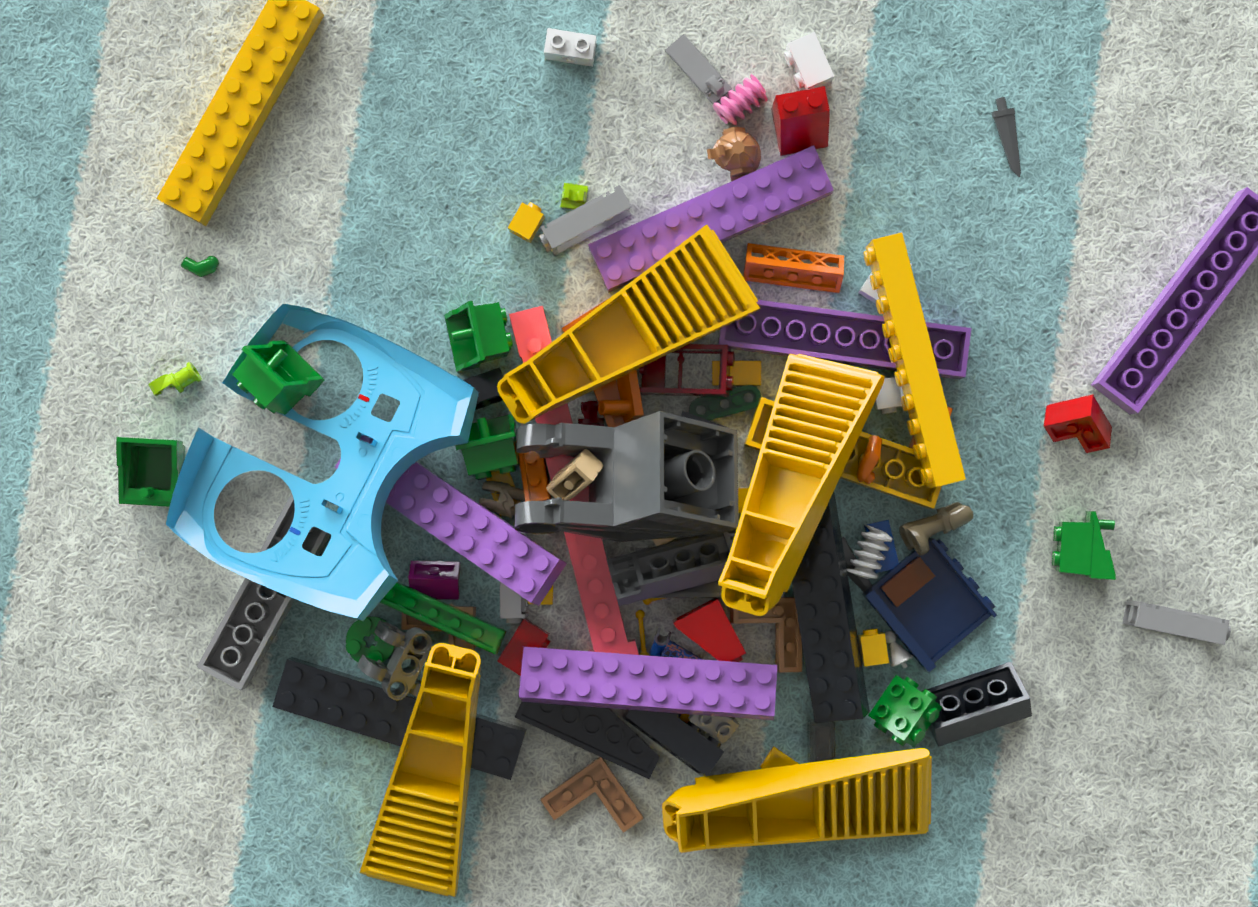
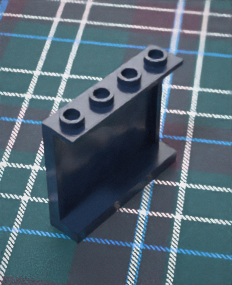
(938, 612)

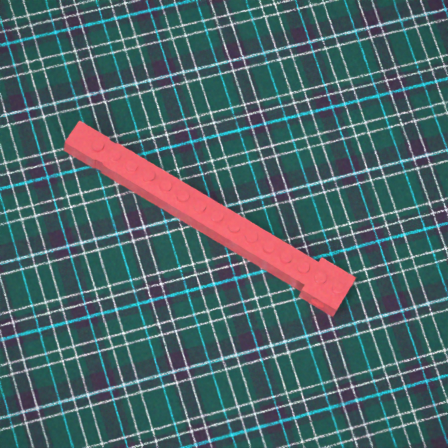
(586, 552)

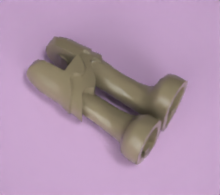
(505, 505)
(948, 518)

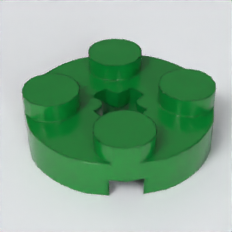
(357, 646)

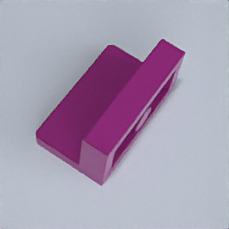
(435, 578)

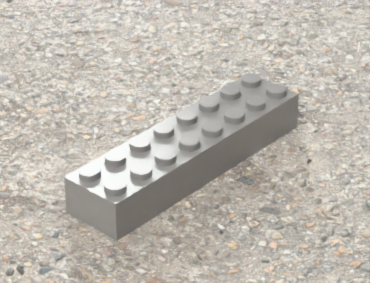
(254, 615)

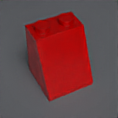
(801, 120)
(712, 631)

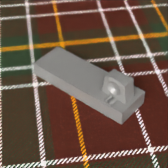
(698, 69)

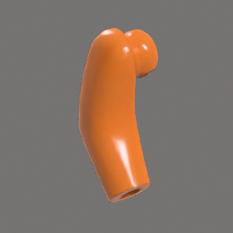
(869, 460)

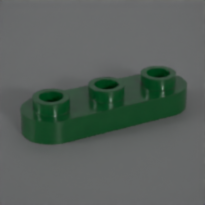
(736, 403)

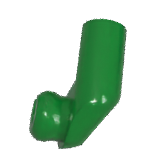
(201, 268)

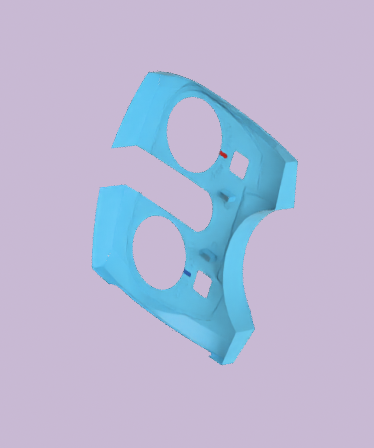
(353, 570)

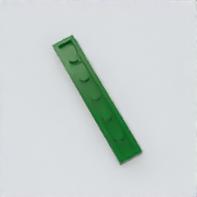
(445, 617)

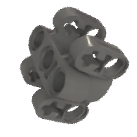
(406, 648)

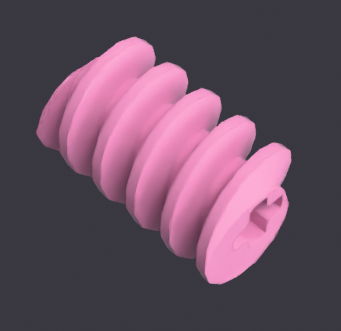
(740, 100)

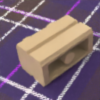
(575, 476)

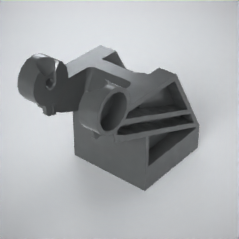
(655, 482)

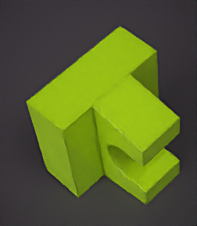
(573, 196)

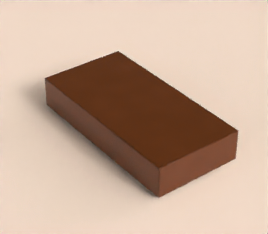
(907, 581)

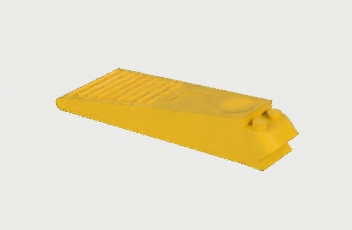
(655, 314)
(798, 467)
(426, 799)
(804, 803)

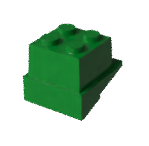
(477, 334)
(276, 376)
(491, 447)
(148, 470)
(1083, 549)

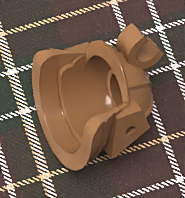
(736, 152)

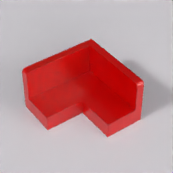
(1079, 419)

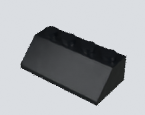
(979, 703)
(678, 738)

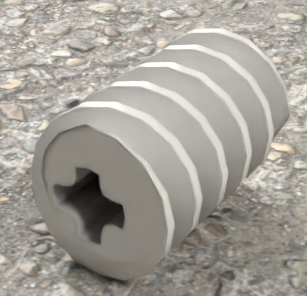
(870, 553)

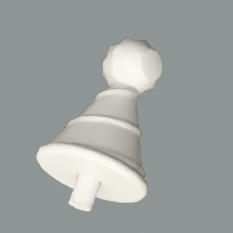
(898, 654)

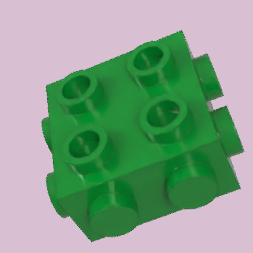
(905, 711)

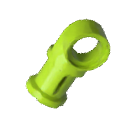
(178, 380)

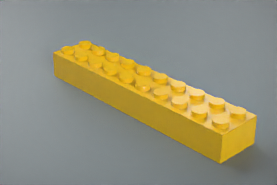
(240, 107)
(914, 361)

